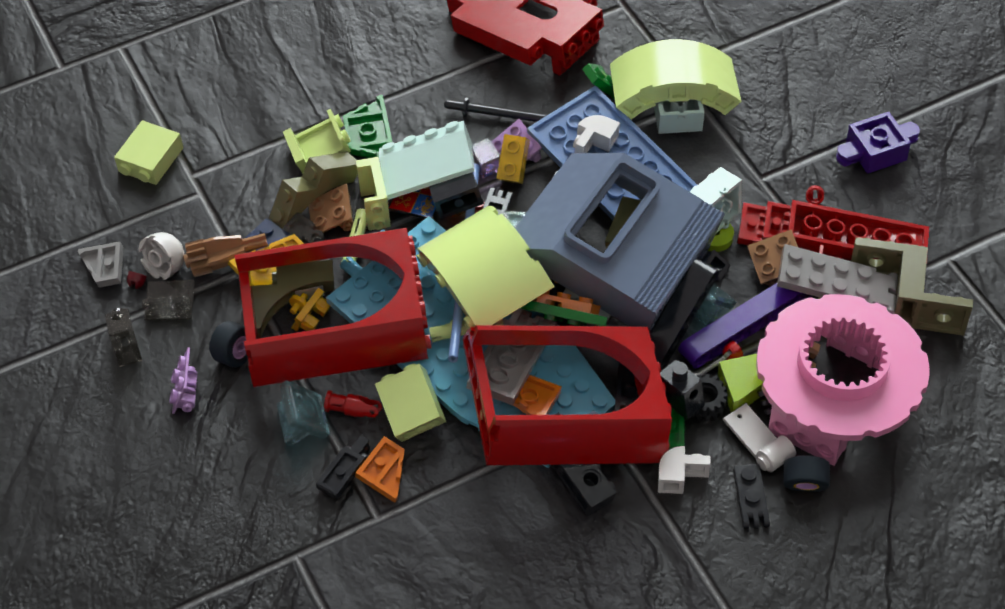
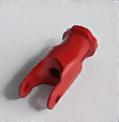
(351, 404)

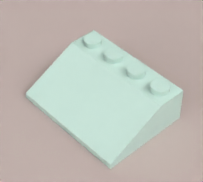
(426, 159)

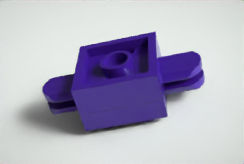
(877, 142)

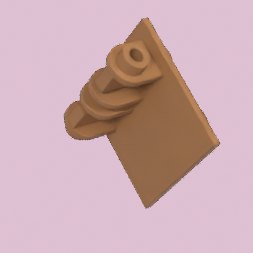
(332, 210)
(767, 256)

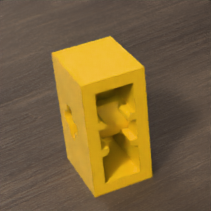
(513, 158)

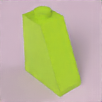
(740, 380)

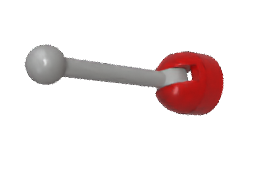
(730, 351)

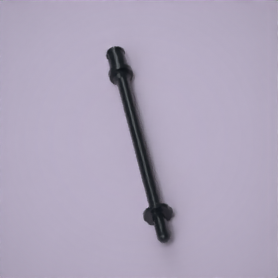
(467, 107)

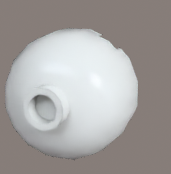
(161, 255)

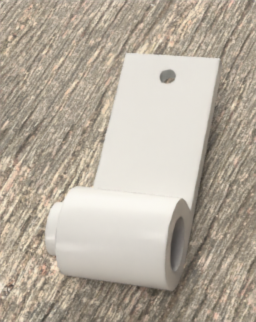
(758, 439)

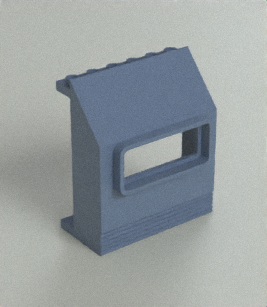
(647, 254)

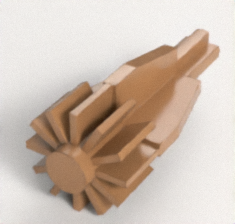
(216, 252)

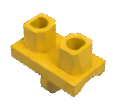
(304, 318)

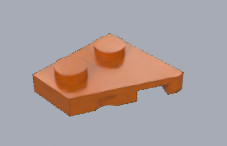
(383, 468)

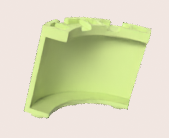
(673, 73)
(485, 267)

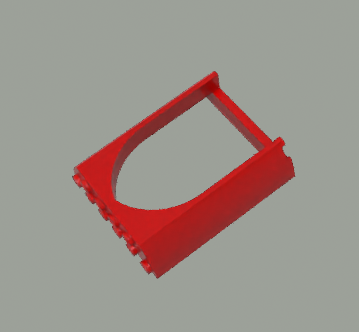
(379, 340)
(619, 437)

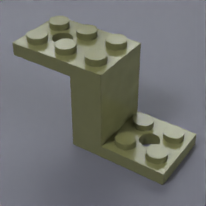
(912, 304)

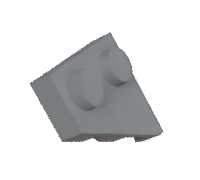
(104, 263)

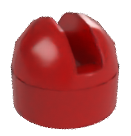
(809, 194)

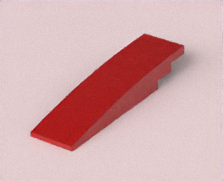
(825, 226)

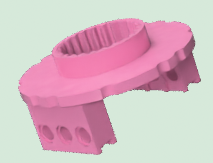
(827, 415)

